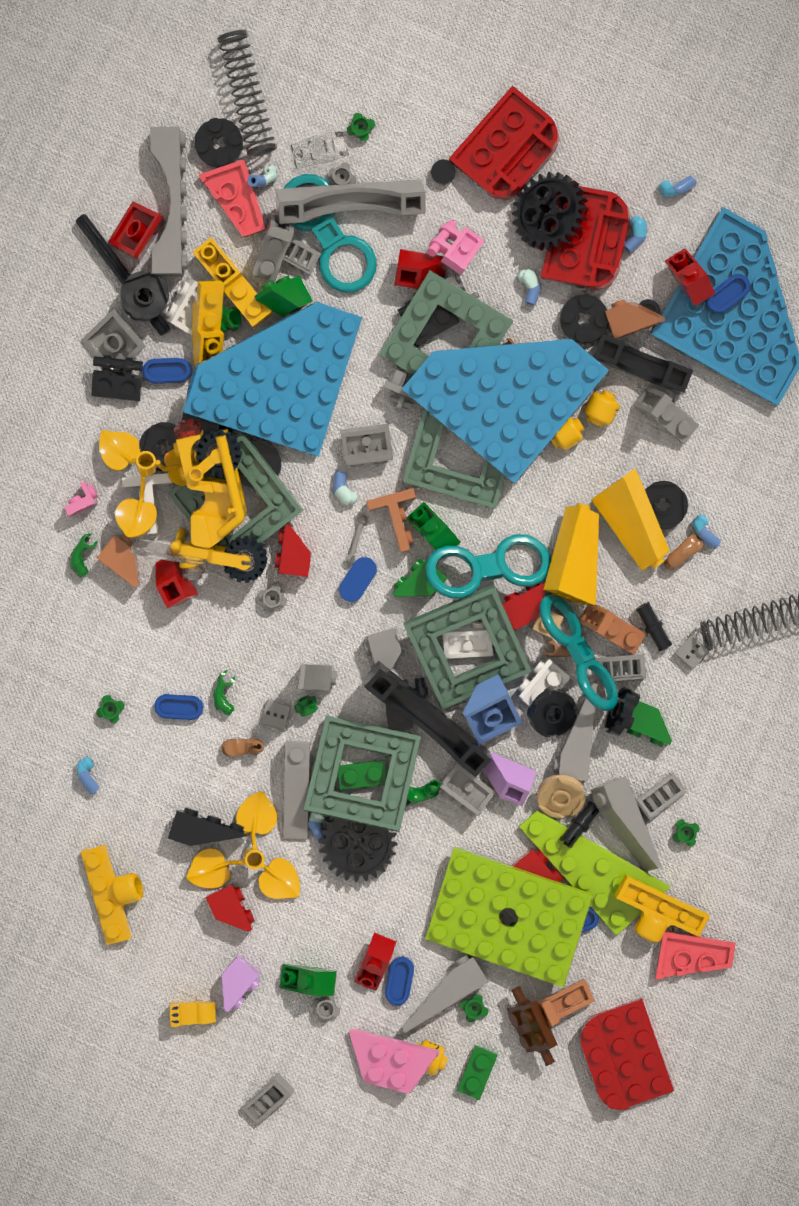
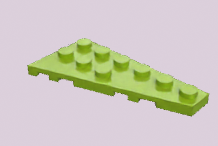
(589, 869)

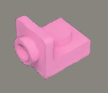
(78, 504)

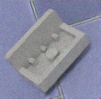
(366, 445)
(467, 790)

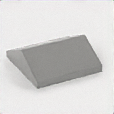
(113, 338)

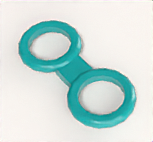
(331, 238)
(488, 566)
(579, 651)

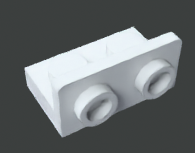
(180, 310)
(468, 641)
(546, 676)

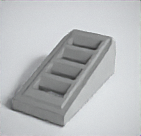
(306, 249)
(640, 667)
(677, 786)
(273, 1085)

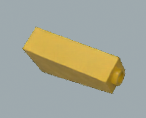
(633, 520)
(575, 557)

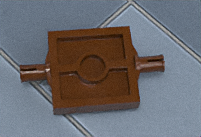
(531, 1026)

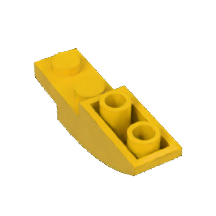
(235, 285)
(206, 321)

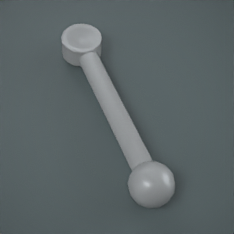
(351, 558)

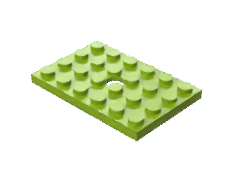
(547, 913)

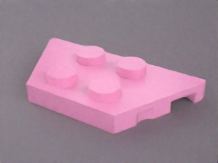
(391, 1061)

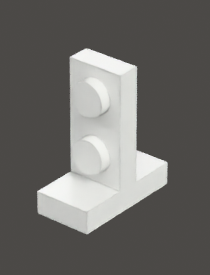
(149, 494)

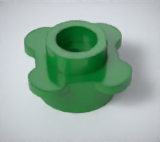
(367, 124)
(230, 319)
(107, 702)
(306, 705)
(692, 832)
(471, 1014)

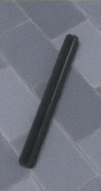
(115, 264)

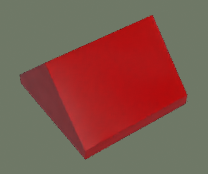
(136, 231)

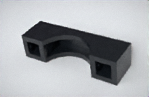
(642, 365)

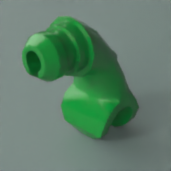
(76, 562)
(220, 700)
(423, 793)

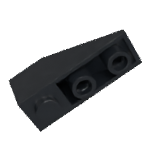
(197, 830)

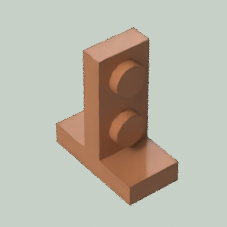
(397, 514)
(612, 628)
(566, 1001)

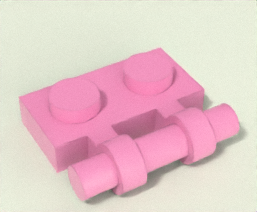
(461, 251)

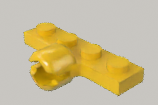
(111, 893)
(659, 910)

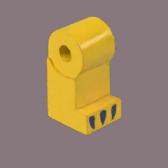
(192, 1013)

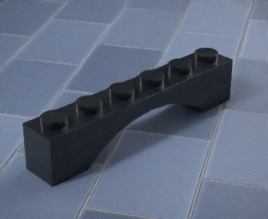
(450, 736)

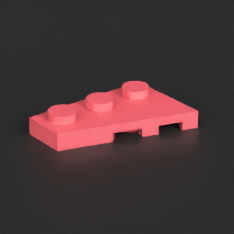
(236, 196)
(690, 954)

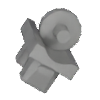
(395, 384)

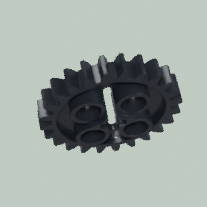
(566, 220)
(341, 857)

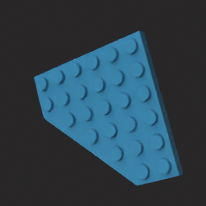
(754, 337)
(279, 379)
(506, 396)

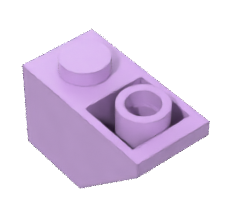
(509, 779)
(237, 980)

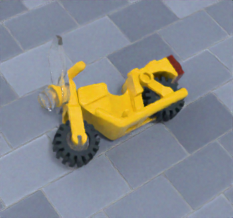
(218, 516)

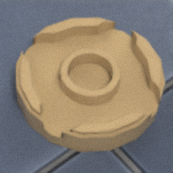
(561, 796)

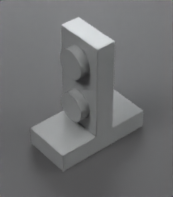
(273, 248)
(666, 413)

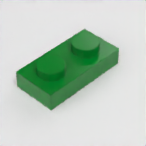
(362, 774)
(477, 1072)

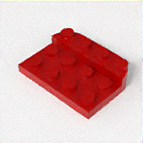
(507, 146)
(597, 253)
(624, 1056)

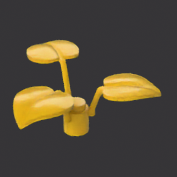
(117, 452)
(277, 880)

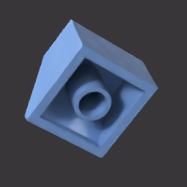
(490, 710)

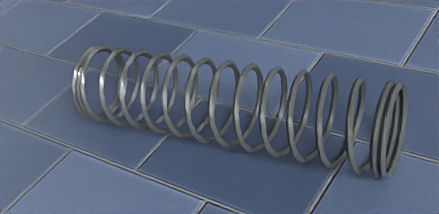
(261, 149)
(705, 626)

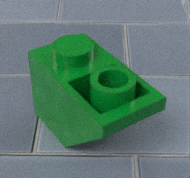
(284, 296)
(432, 527)
(416, 583)
(650, 723)
(308, 980)

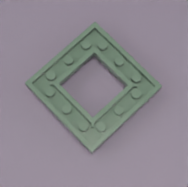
(439, 291)
(424, 474)
(281, 503)
(480, 605)
(340, 733)

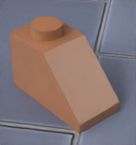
(631, 318)
(119, 559)

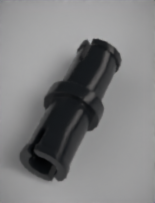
(654, 626)
(579, 824)

